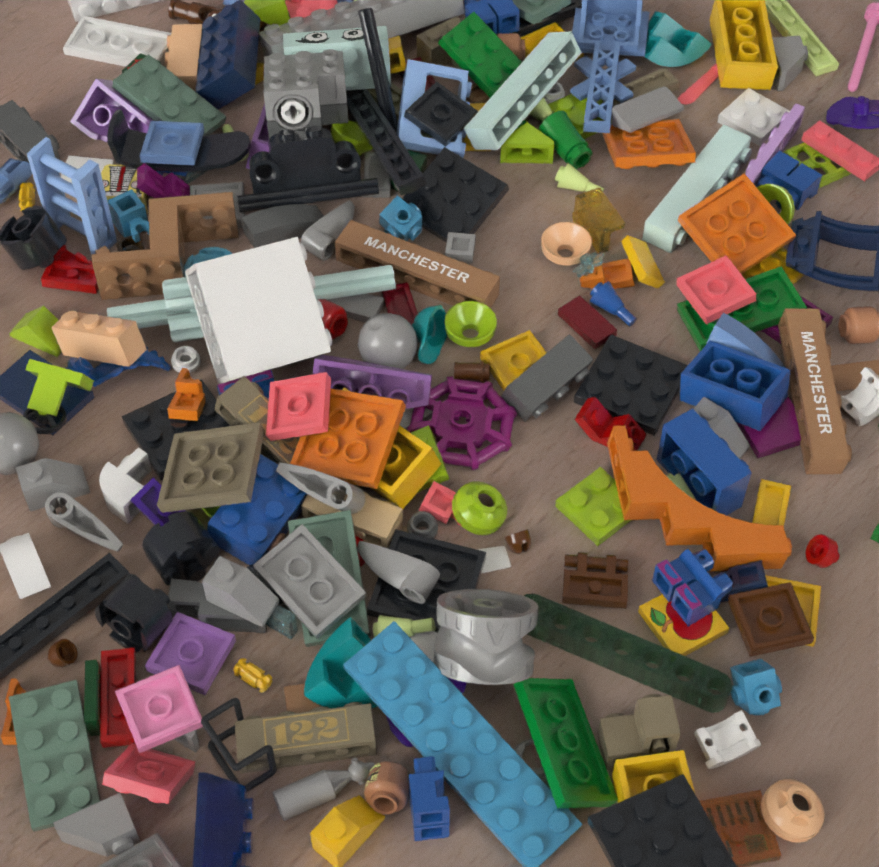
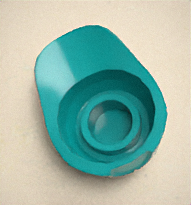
(430, 332)

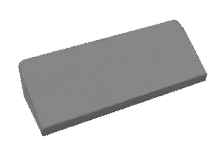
(645, 110)

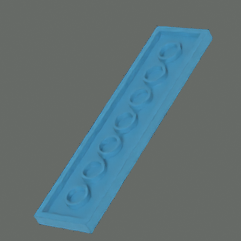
(464, 745)

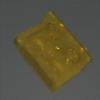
(598, 217)

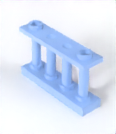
(85, 187)

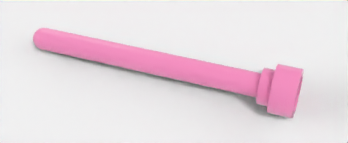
(872, 19)

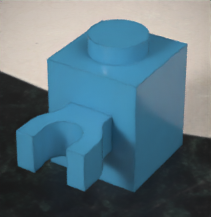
(129, 215)

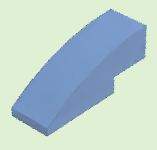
(739, 337)

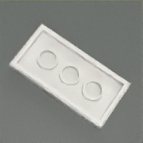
(114, 41)

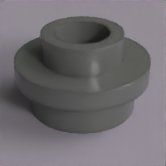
(423, 519)

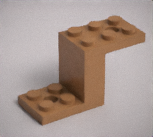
(170, 225)

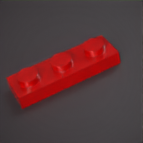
(117, 671)

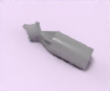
(317, 788)

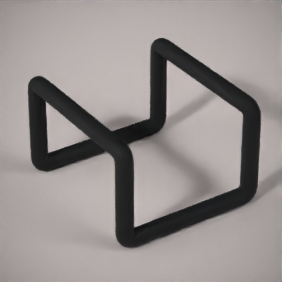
(217, 740)

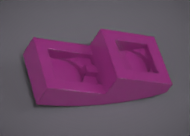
(158, 186)

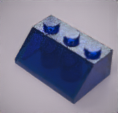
(222, 823)

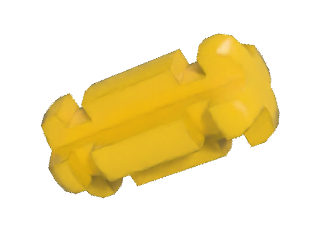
(26, 195)
(252, 675)

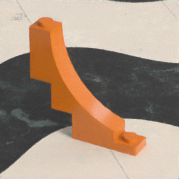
(650, 494)

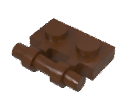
(595, 588)

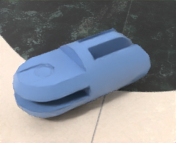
(11, 176)

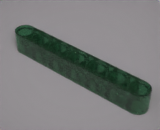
(634, 663)

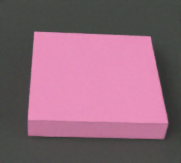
(159, 708)

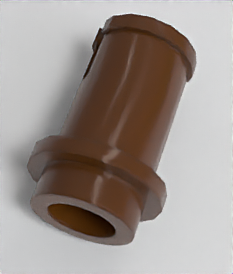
(472, 371)

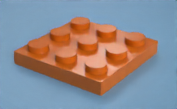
(650, 146)
(737, 225)
(356, 440)

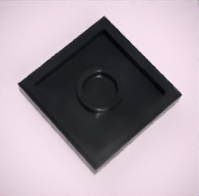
(440, 113)

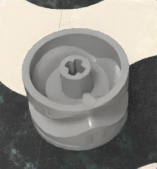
(484, 636)

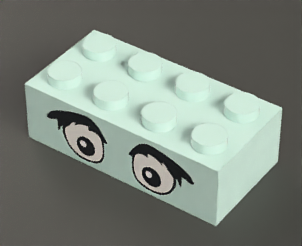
(351, 42)

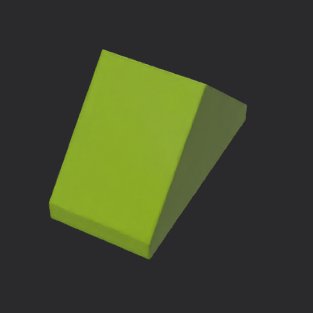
(270, 10)
(527, 146)
(37, 331)

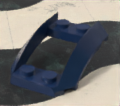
(804, 249)

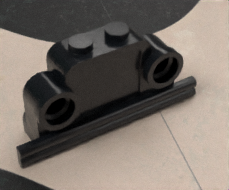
(305, 170)

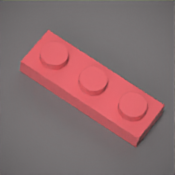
(841, 150)

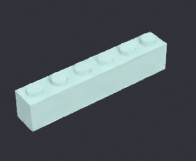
(522, 91)
(709, 173)

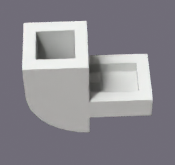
(122, 483)
(24, 565)

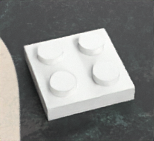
(753, 116)

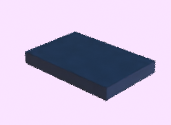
(18, 385)

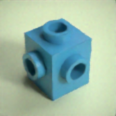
(401, 219)
(755, 687)

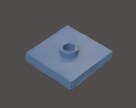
(172, 143)

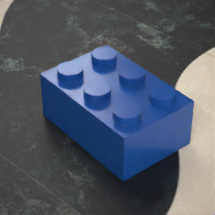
(736, 382)
(704, 461)
(252, 527)

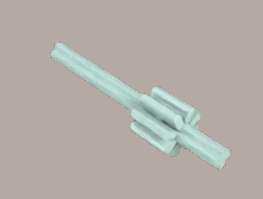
(180, 313)

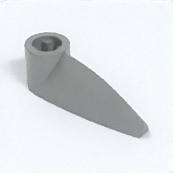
(321, 236)
(324, 487)
(80, 521)
(404, 572)

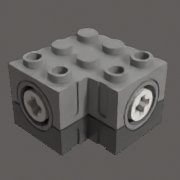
(304, 90)

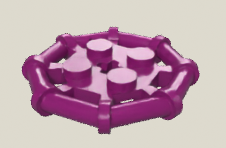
(479, 419)

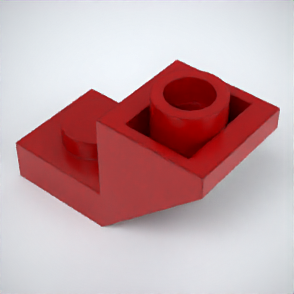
(599, 423)

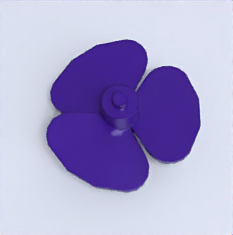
(854, 113)

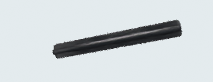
(377, 65)

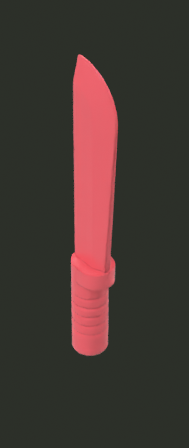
(699, 86)

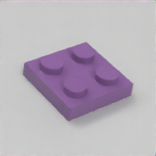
(195, 647)

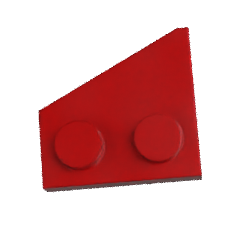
(70, 273)

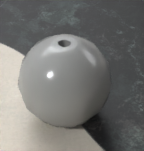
(387, 341)
(17, 442)

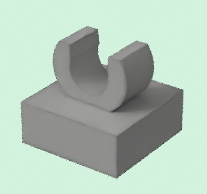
(460, 246)

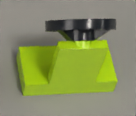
(49, 393)

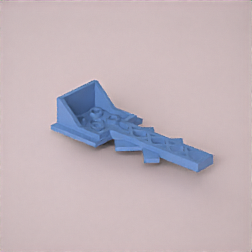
(607, 31)

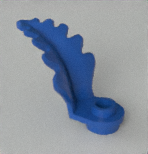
(107, 371)

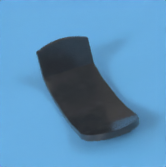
(214, 152)

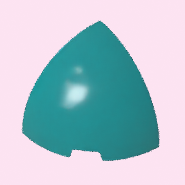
(671, 44)
(326, 679)

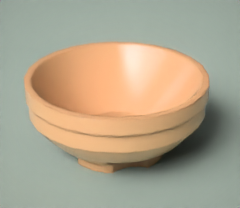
(565, 236)
(785, 817)

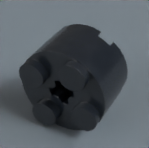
(32, 238)
(180, 548)
(134, 613)

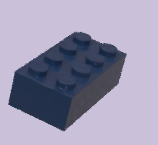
(228, 54)

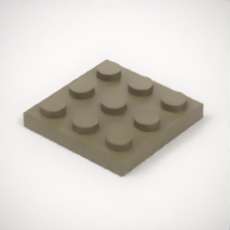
(211, 467)

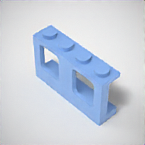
(414, 87)

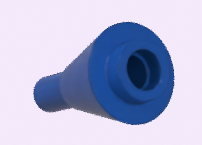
(607, 299)

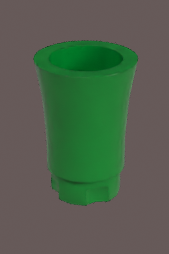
(566, 139)

